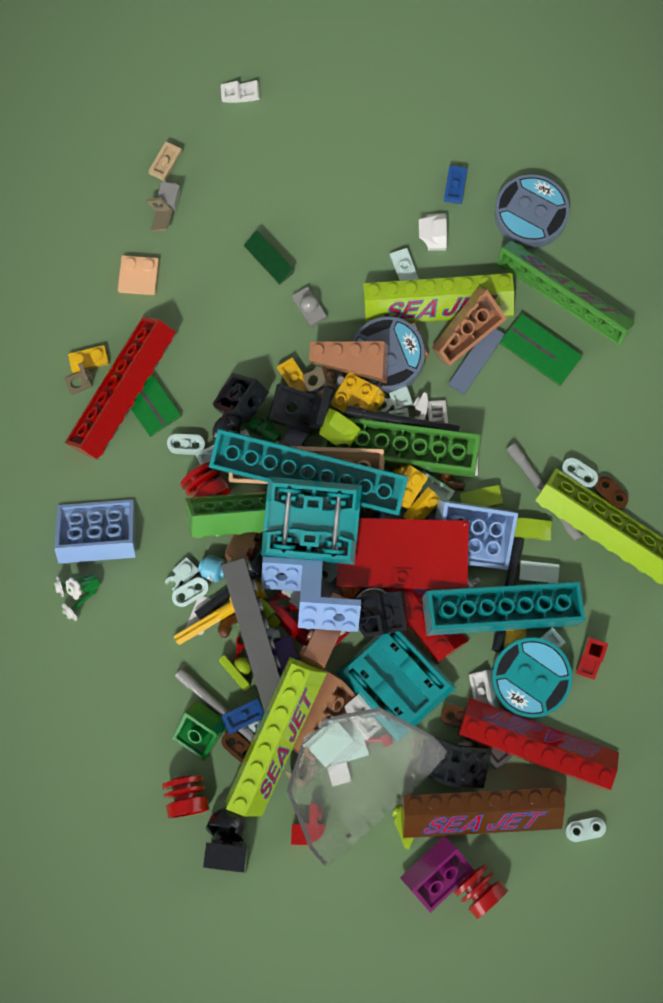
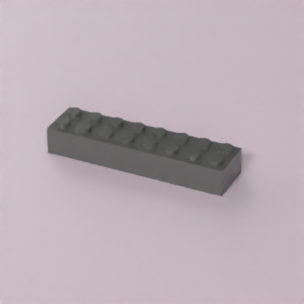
(252, 627)

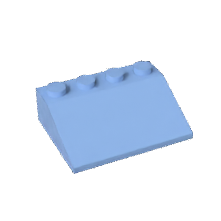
(95, 531)
(489, 531)

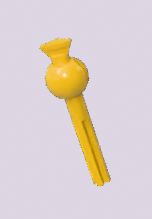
(212, 619)

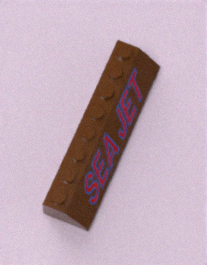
(482, 812)

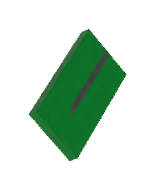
(541, 349)
(154, 407)

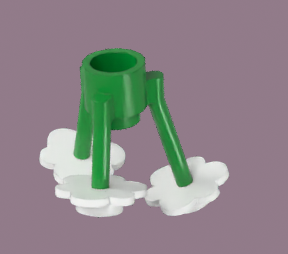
(86, 583)

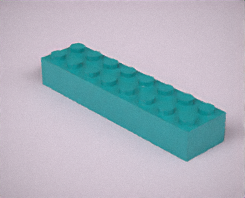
(503, 608)

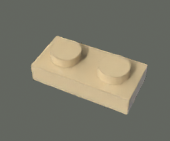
(165, 161)

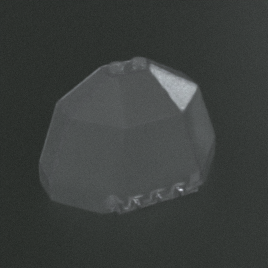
(353, 772)

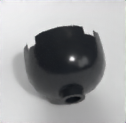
(228, 825)

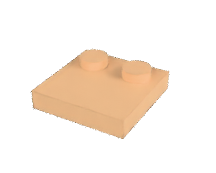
(138, 275)

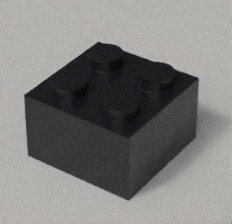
(226, 857)

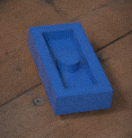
(455, 184)
(243, 716)

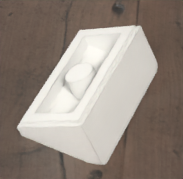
(482, 687)

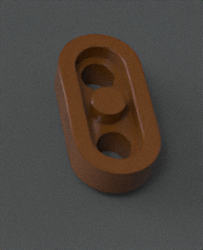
(610, 493)
(458, 713)
(238, 749)

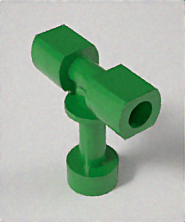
(265, 428)

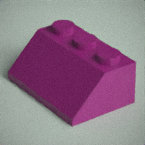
(436, 874)

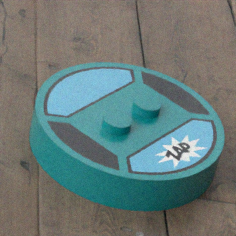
(531, 677)

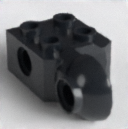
(238, 402)

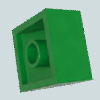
(199, 730)

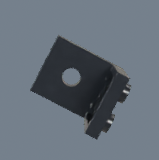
(309, 408)
(455, 767)

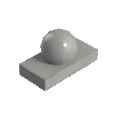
(309, 307)

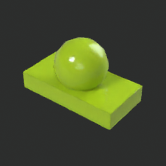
(240, 668)

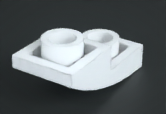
(421, 405)

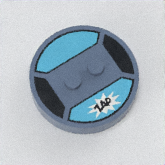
(531, 211)
(405, 353)

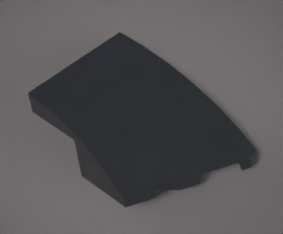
(383, 614)

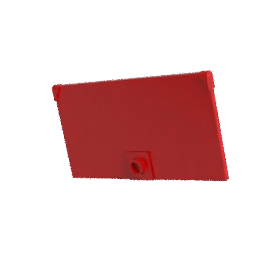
(408, 555)

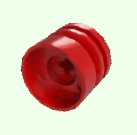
(204, 482)
(185, 796)
(480, 891)

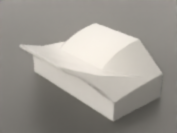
(434, 231)

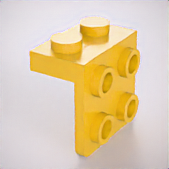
(357, 393)
(414, 485)

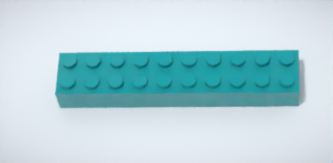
(265, 459)

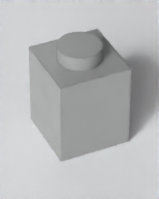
(170, 193)

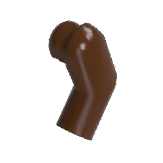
(449, 481)
(225, 625)

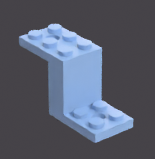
(314, 610)

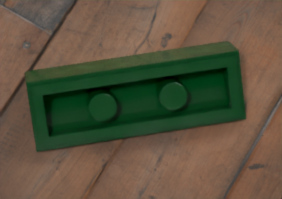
(268, 257)

